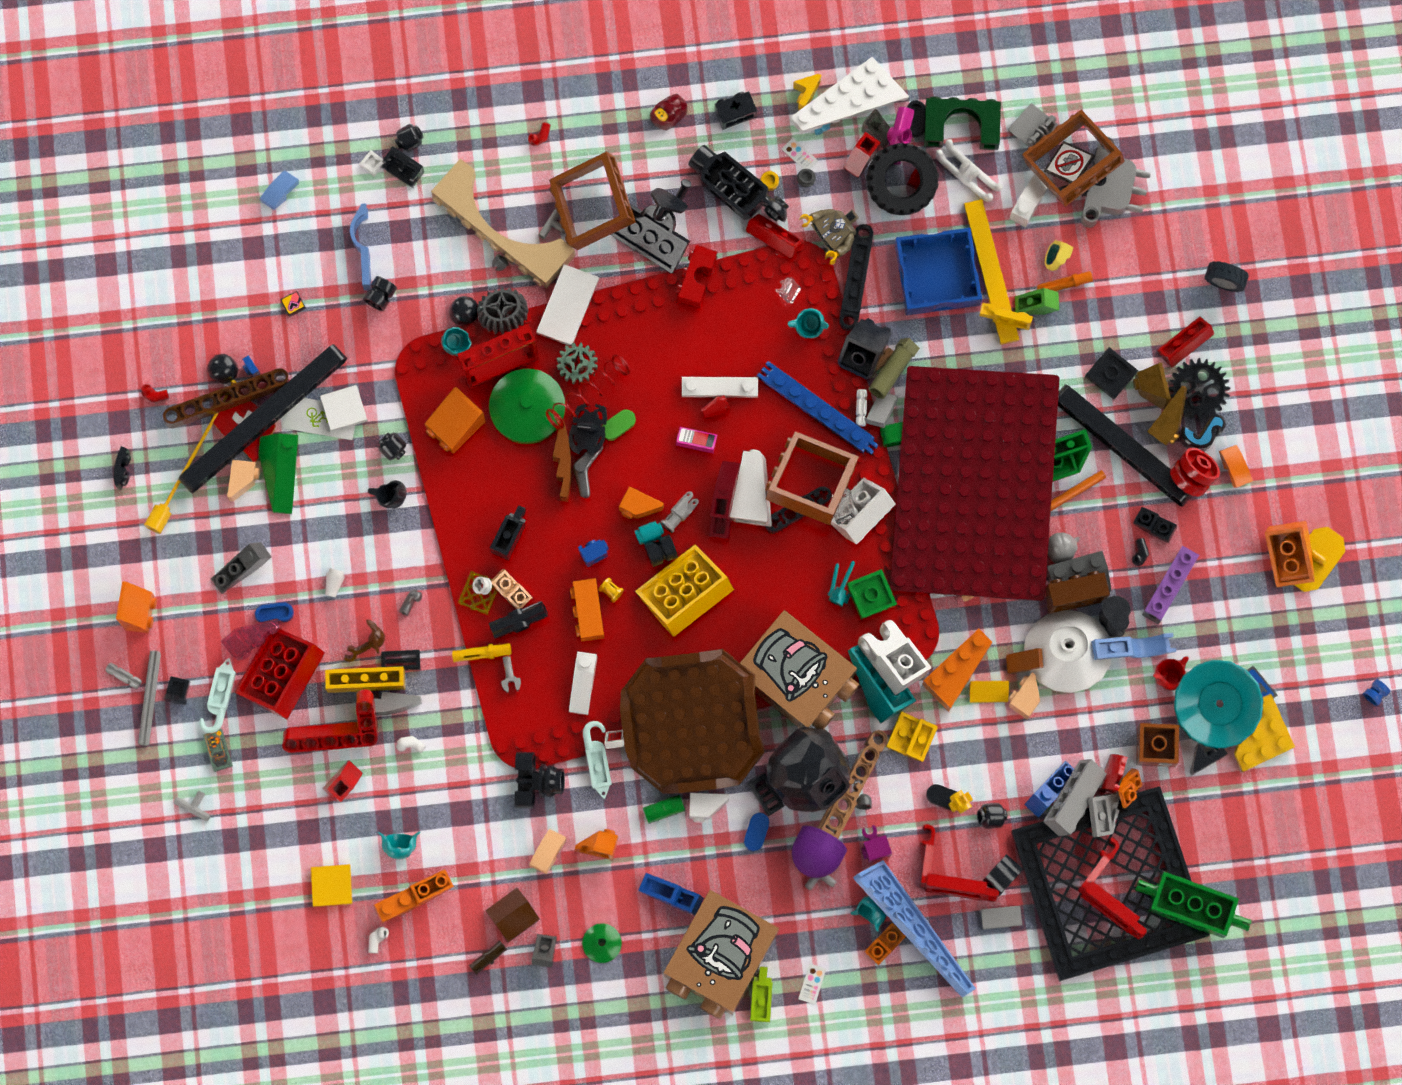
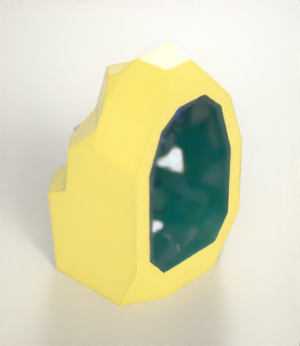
(1057, 255)

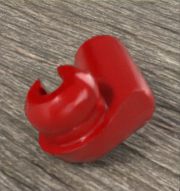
(541, 137)
(152, 395)

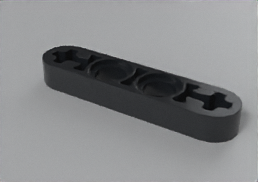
(775, 516)

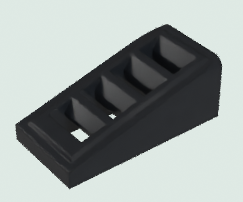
(751, 783)

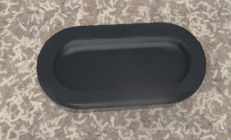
(918, 121)
(940, 795)

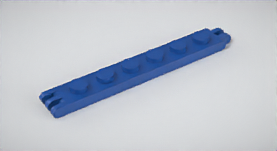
(817, 408)

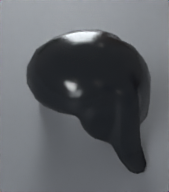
(390, 495)

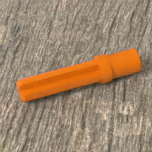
(1071, 281)

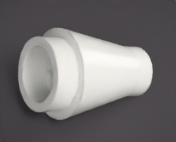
(333, 582)

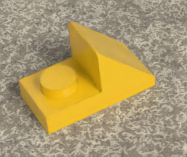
(807, 87)

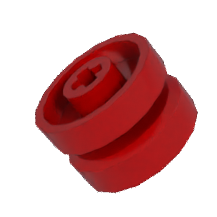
(1195, 472)

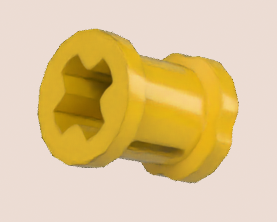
(611, 590)

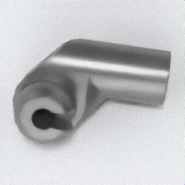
(413, 596)

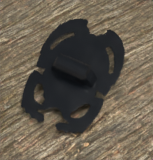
(588, 430)

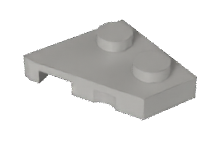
(1103, 813)

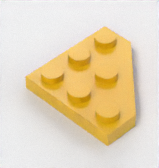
(1268, 739)

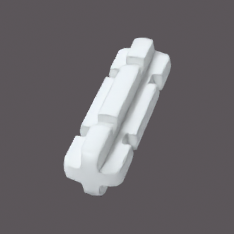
(861, 407)

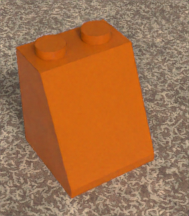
(454, 421)

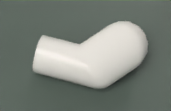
(406, 742)
(376, 937)

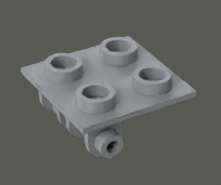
(1032, 125)

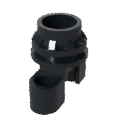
(547, 780)

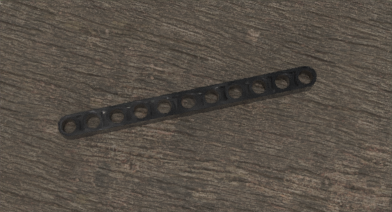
(262, 418)

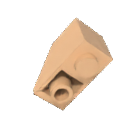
(1026, 698)

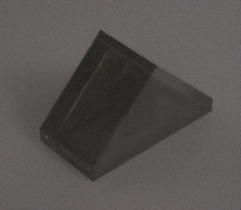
(876, 127)

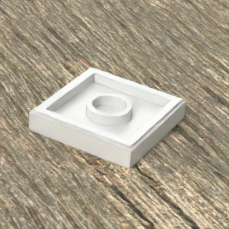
(343, 408)

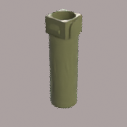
(893, 367)

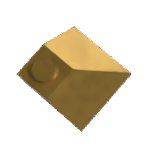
(1153, 385)

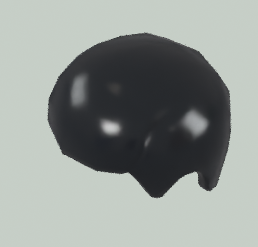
(463, 310)
(222, 368)

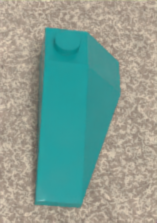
(878, 694)

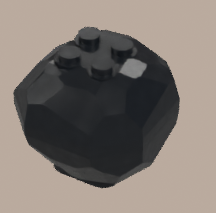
(809, 770)

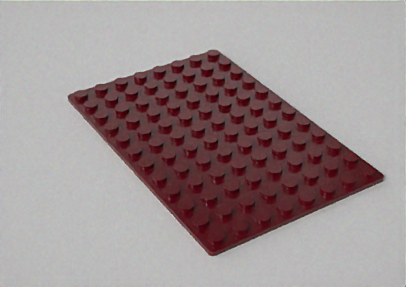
(975, 483)

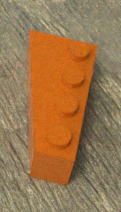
(954, 673)

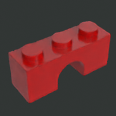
(701, 260)

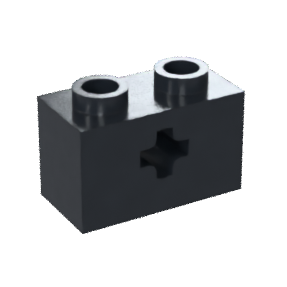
(729, 117)

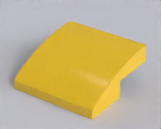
(911, 736)

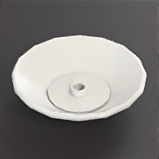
(1064, 667)

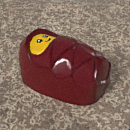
(668, 112)

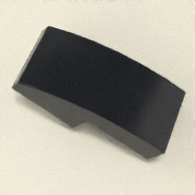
(121, 475)
(1155, 525)

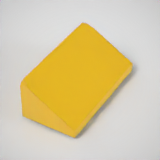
(988, 691)

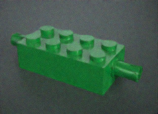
(1193, 904)

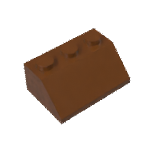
(1076, 592)

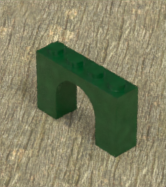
(985, 112)

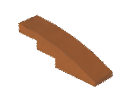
(562, 455)

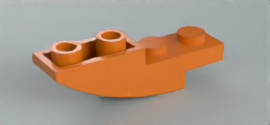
(413, 896)

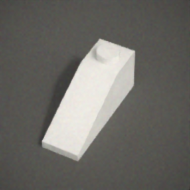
(1028, 201)
(582, 683)

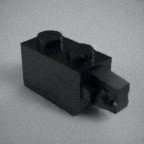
(509, 534)

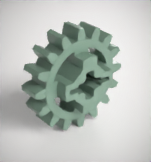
(584, 364)

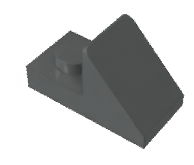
(544, 950)

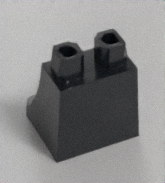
(864, 348)

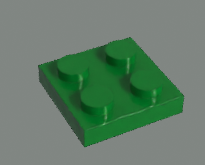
(871, 594)

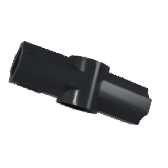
(518, 620)

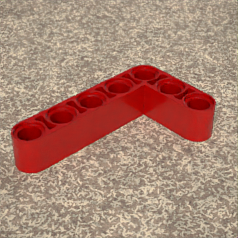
(338, 735)

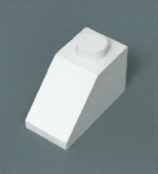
(705, 805)

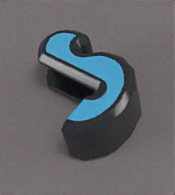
(1206, 438)

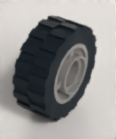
(1226, 276)

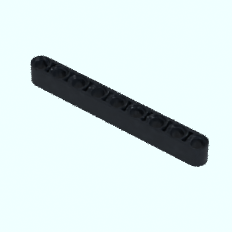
(1120, 443)

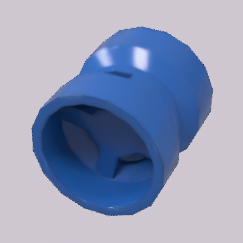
(1376, 692)

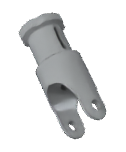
(679, 512)

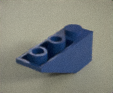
(1050, 790)

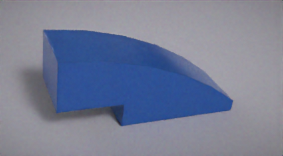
(671, 894)

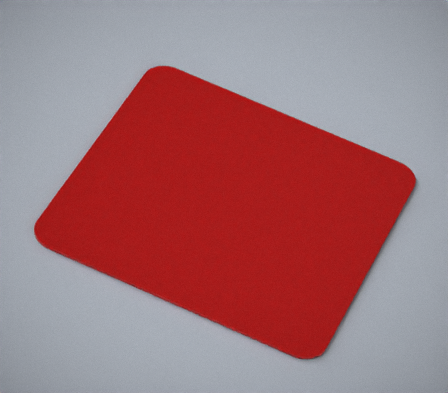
(661, 341)

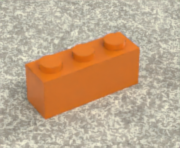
(587, 610)

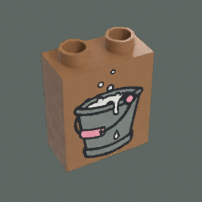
(799, 673)
(719, 955)

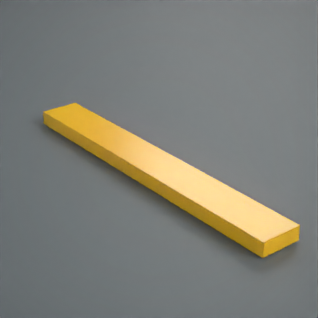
(989, 266)

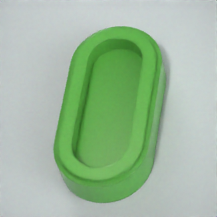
(619, 424)

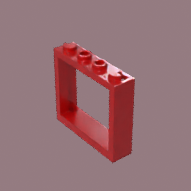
(498, 356)

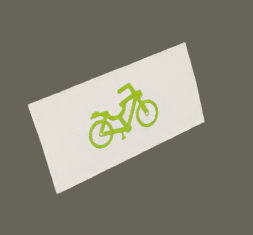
(311, 418)

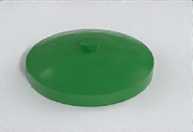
(521, 403)

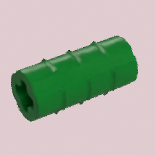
(664, 809)

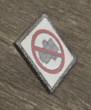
(1069, 162)

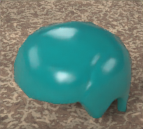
(455, 341)

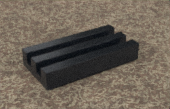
(402, 653)

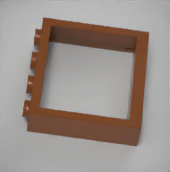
(1091, 176)
(619, 193)
(801, 504)

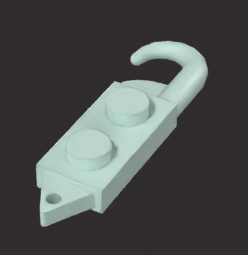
(219, 695)
(597, 760)

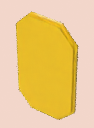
(1326, 550)

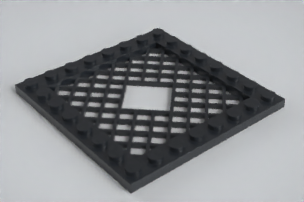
(1054, 932)

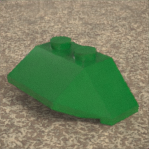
(1070, 454)

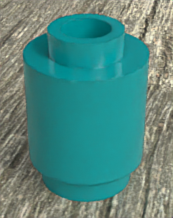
(649, 532)

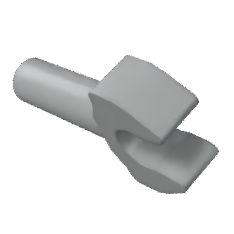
(509, 675)

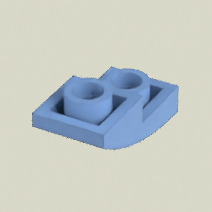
(278, 189)

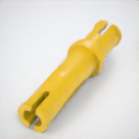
(490, 651)

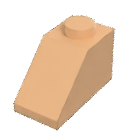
(242, 478)

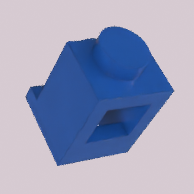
(593, 552)

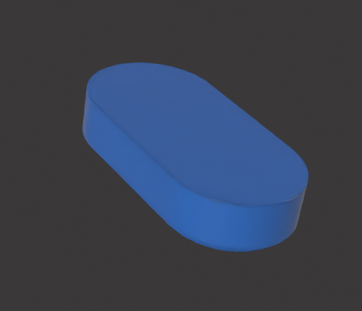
(281, 611)
(756, 832)

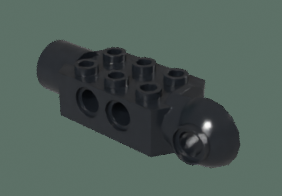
(736, 185)

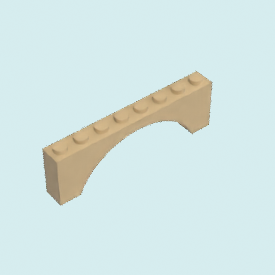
(538, 260)

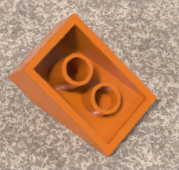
(1290, 553)
(135, 608)

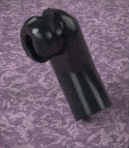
(1142, 553)

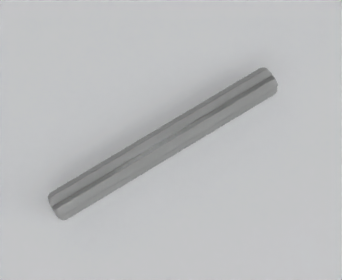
(149, 698)

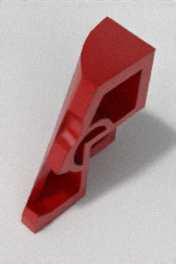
(1114, 770)

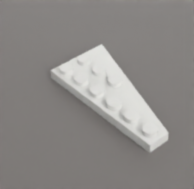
(852, 96)

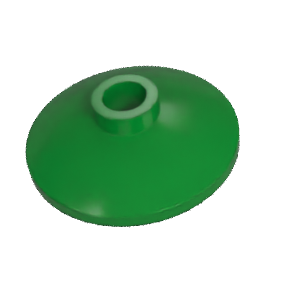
(604, 953)

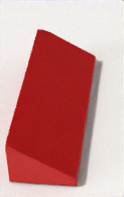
(774, 235)
(1186, 341)

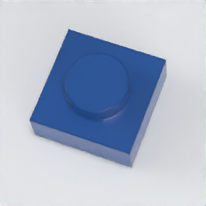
(250, 367)

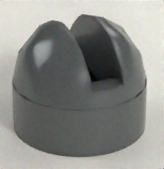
(500, 262)
(864, 802)

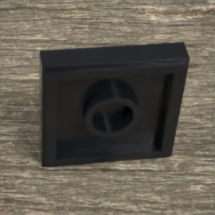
(1111, 373)

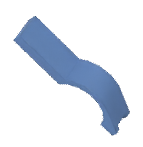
(360, 216)
(1132, 647)

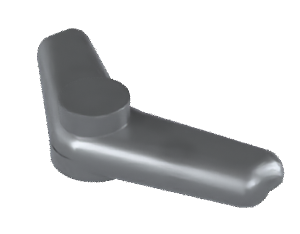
(580, 471)

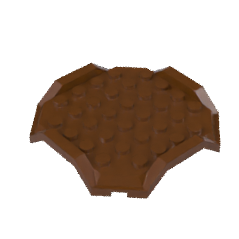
(691, 722)

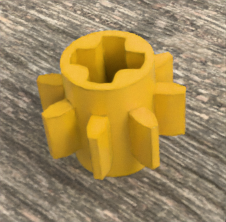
(960, 802)

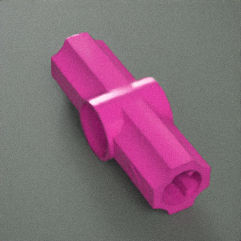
(901, 131)

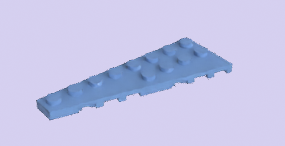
(896, 903)

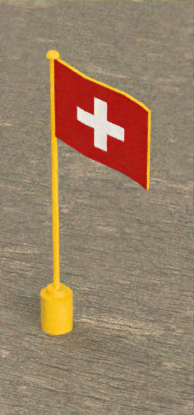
(225, 423)

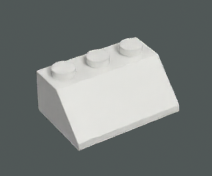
(869, 505)

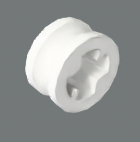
(487, 585)

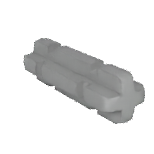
(123, 675)

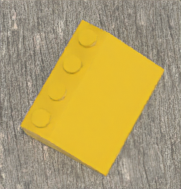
(684, 590)

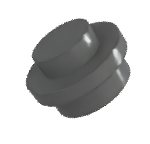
(806, 177)

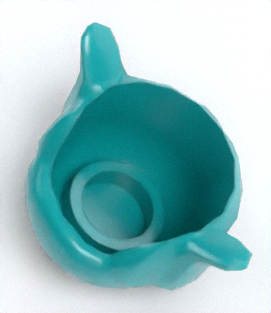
(809, 323)
(399, 845)
(870, 911)

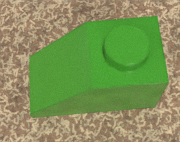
(1037, 302)

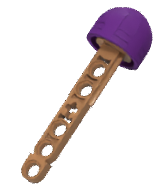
(818, 850)

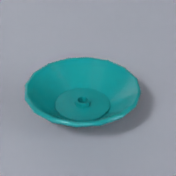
(1198, 709)

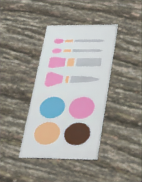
(799, 154)
(812, 984)

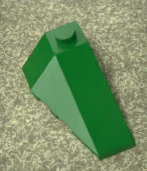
(278, 465)

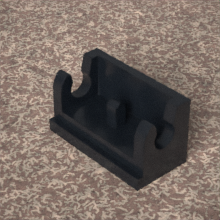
(402, 167)

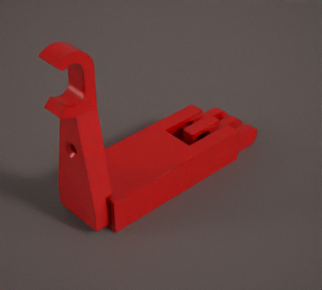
(951, 885)
(1107, 903)

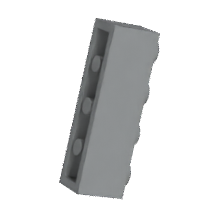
(1074, 797)

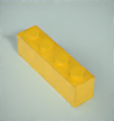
(365, 678)

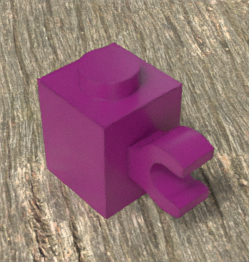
(876, 847)

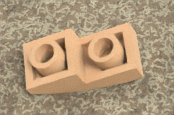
(510, 589)
(547, 851)

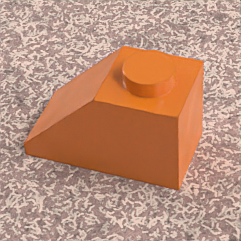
(639, 505)

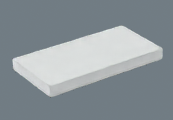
(567, 305)

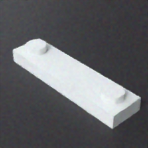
(713, 386)

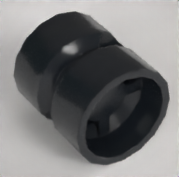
(379, 294)
(661, 551)

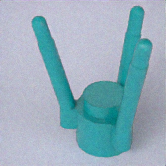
(838, 595)

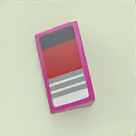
(696, 440)

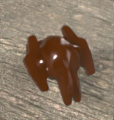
(375, 640)

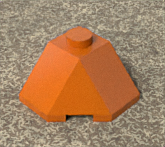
(599, 844)

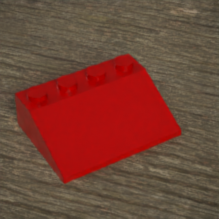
(280, 672)

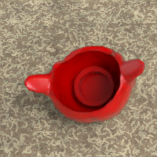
(1170, 672)

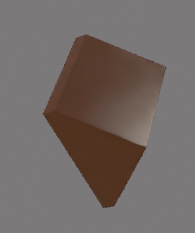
(512, 914)

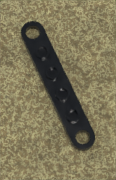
(856, 277)

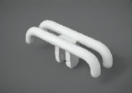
(967, 172)

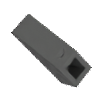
(241, 566)

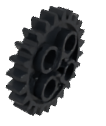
(1190, 374)

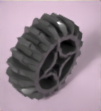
(502, 310)

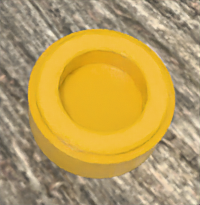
(770, 179)

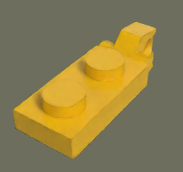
(1006, 316)

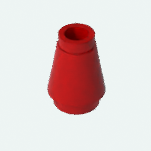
(716, 406)

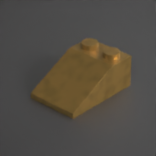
(1169, 421)

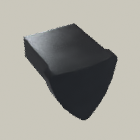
(177, 691)

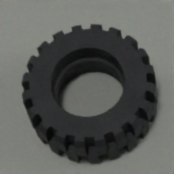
(876, 179)

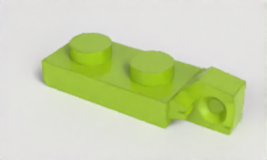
(761, 997)

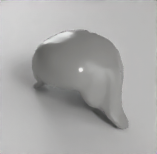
(1062, 547)

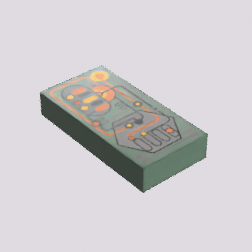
(218, 750)

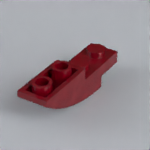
(723, 500)

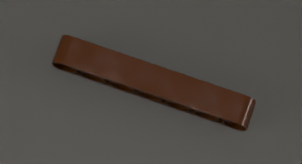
(218, 404)

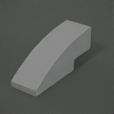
(395, 703)

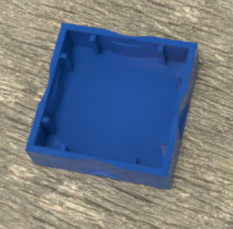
(938, 271)

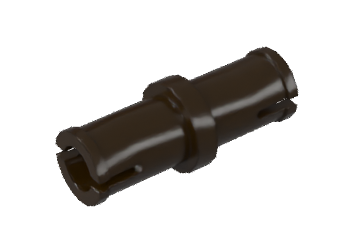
(488, 957)

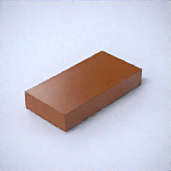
(1024, 661)

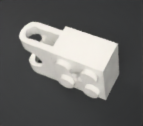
(895, 657)

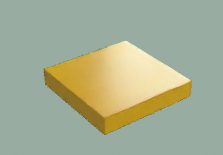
(331, 885)

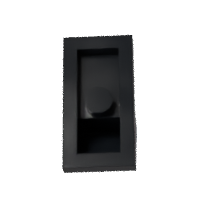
(1201, 761)

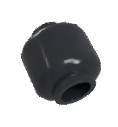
(409, 137)
(392, 446)
(991, 815)

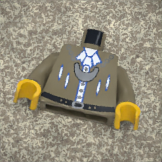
(834, 230)

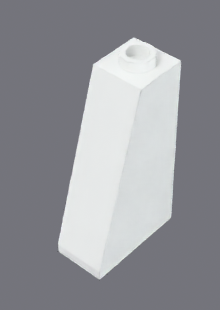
(750, 493)

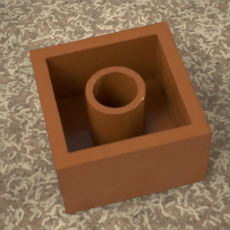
(1157, 745)

